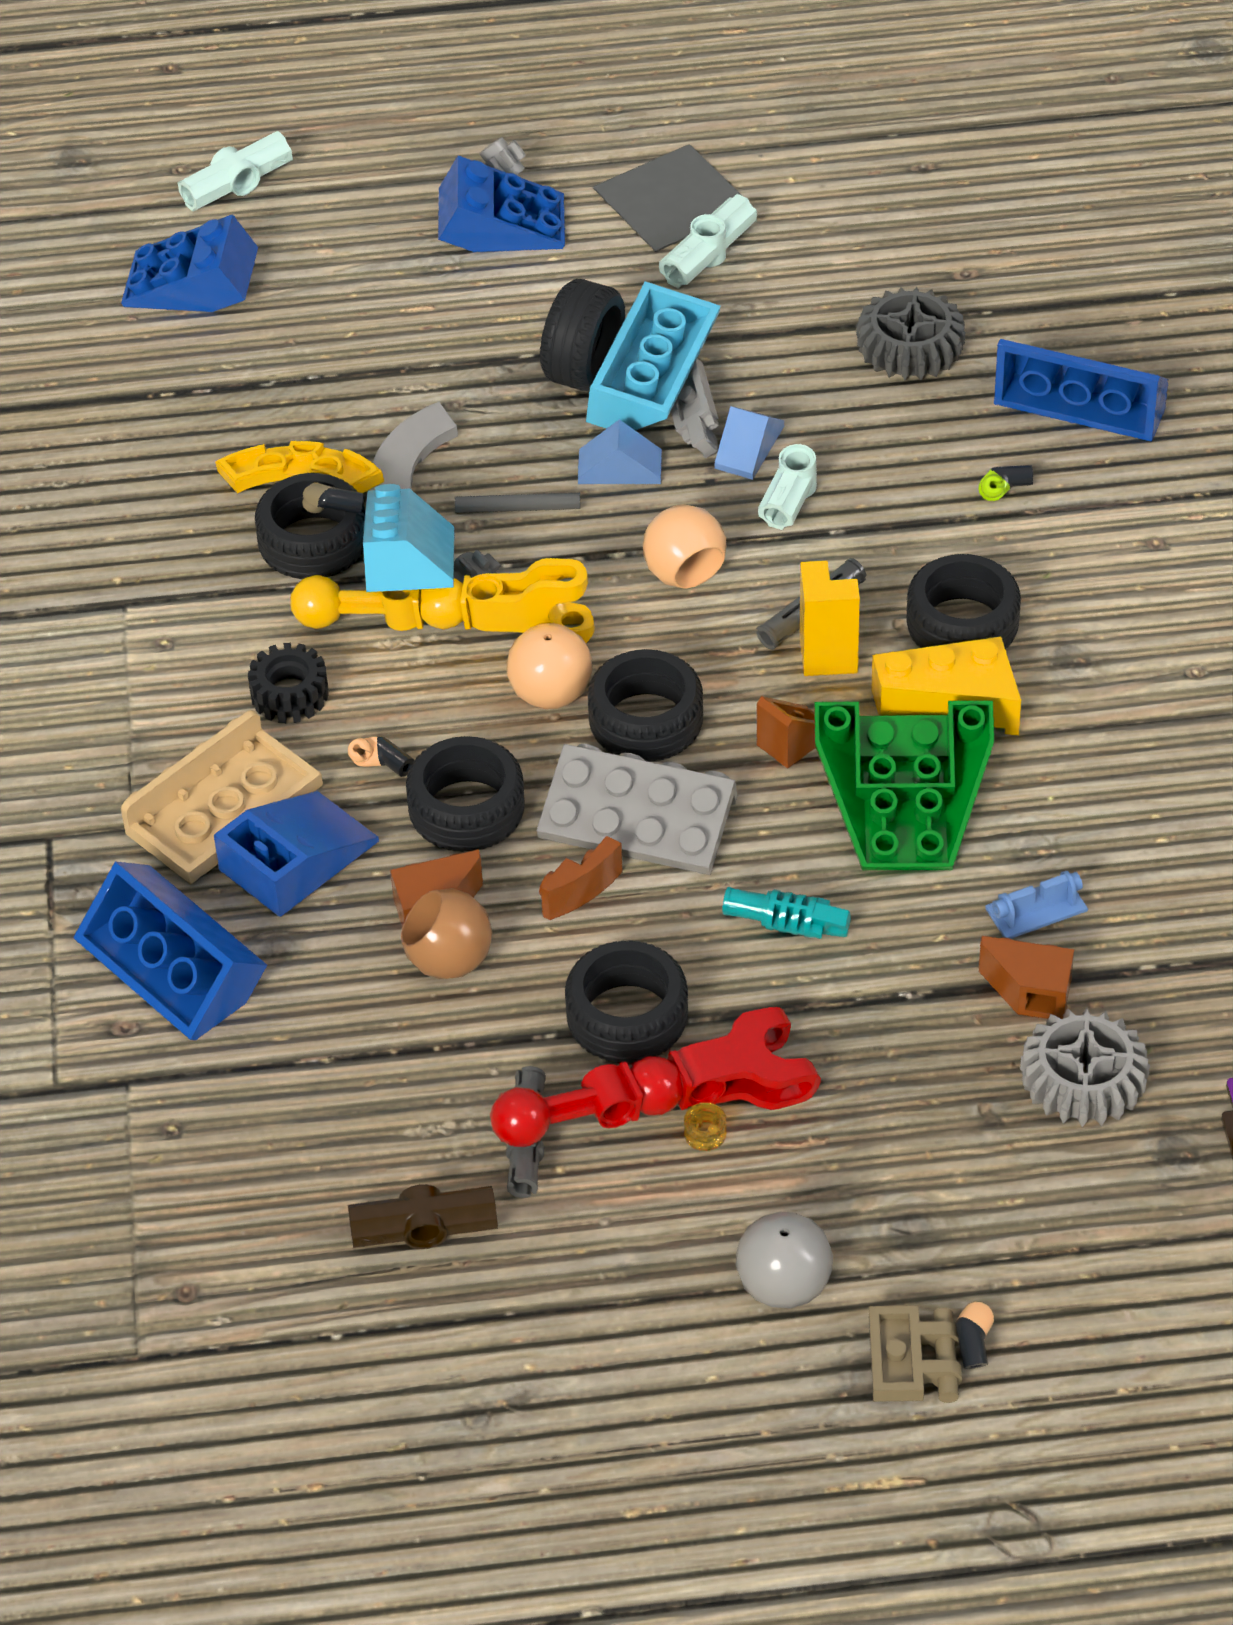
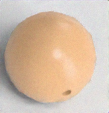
(684, 546)
(549, 666)

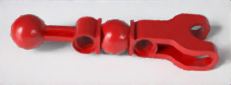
(702, 1072)

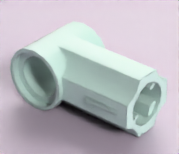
(790, 486)

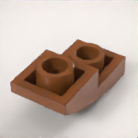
(577, 883)

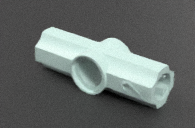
(235, 171)
(707, 241)

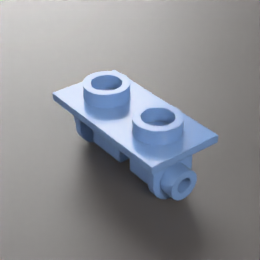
(1038, 906)

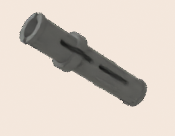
(788, 619)
(525, 1160)

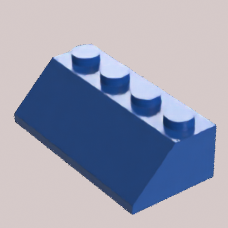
(1079, 390)
(168, 949)

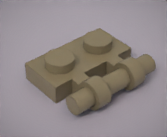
(897, 1354)

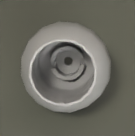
(784, 1260)

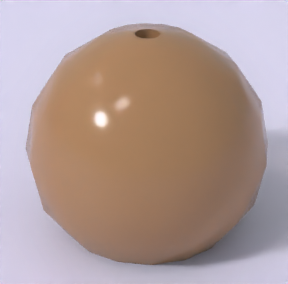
(446, 934)

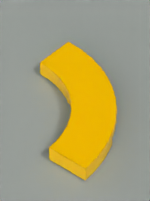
(262, 465)

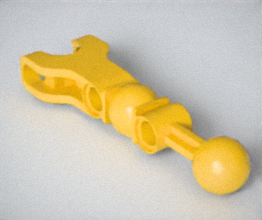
(484, 602)

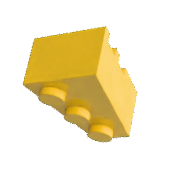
(929, 677)

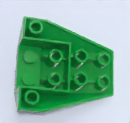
(905, 779)

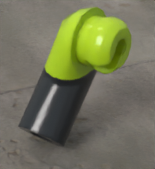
(1001, 479)

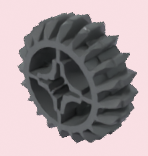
(910, 333)

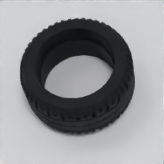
(580, 332)
(313, 554)
(962, 578)
(640, 674)
(463, 761)
(618, 966)

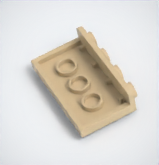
(209, 789)

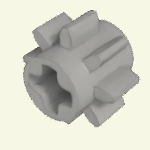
(504, 156)

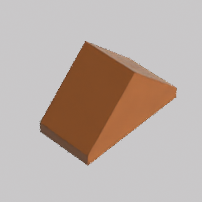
(785, 730)

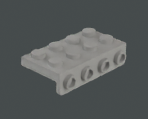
(649, 807)

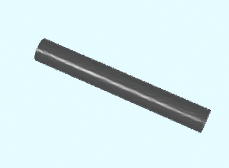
(518, 502)

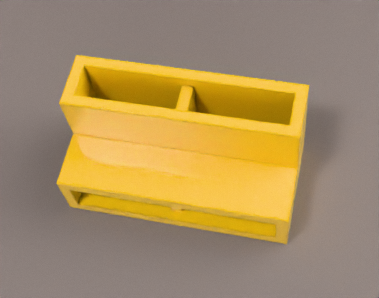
(828, 621)

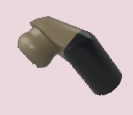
(321, 496)

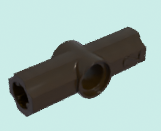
(422, 1216)

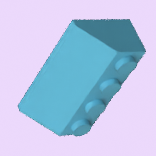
(650, 358)
(405, 542)

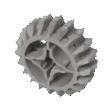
(1114, 1067)

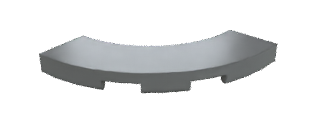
(413, 443)

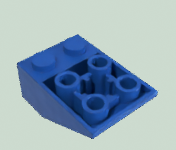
(498, 210)
(193, 269)
(290, 848)

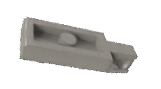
(696, 413)

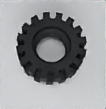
(292, 700)

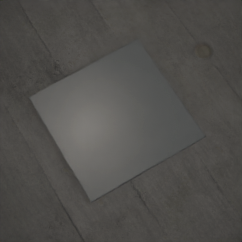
(666, 195)

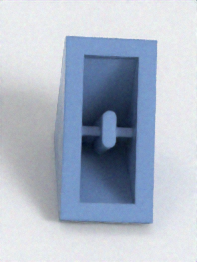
(746, 441)
(619, 457)

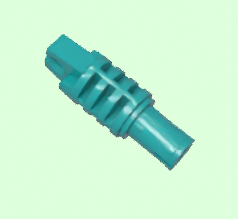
(788, 912)

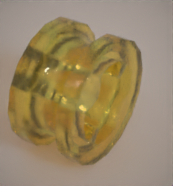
(716, 1132)

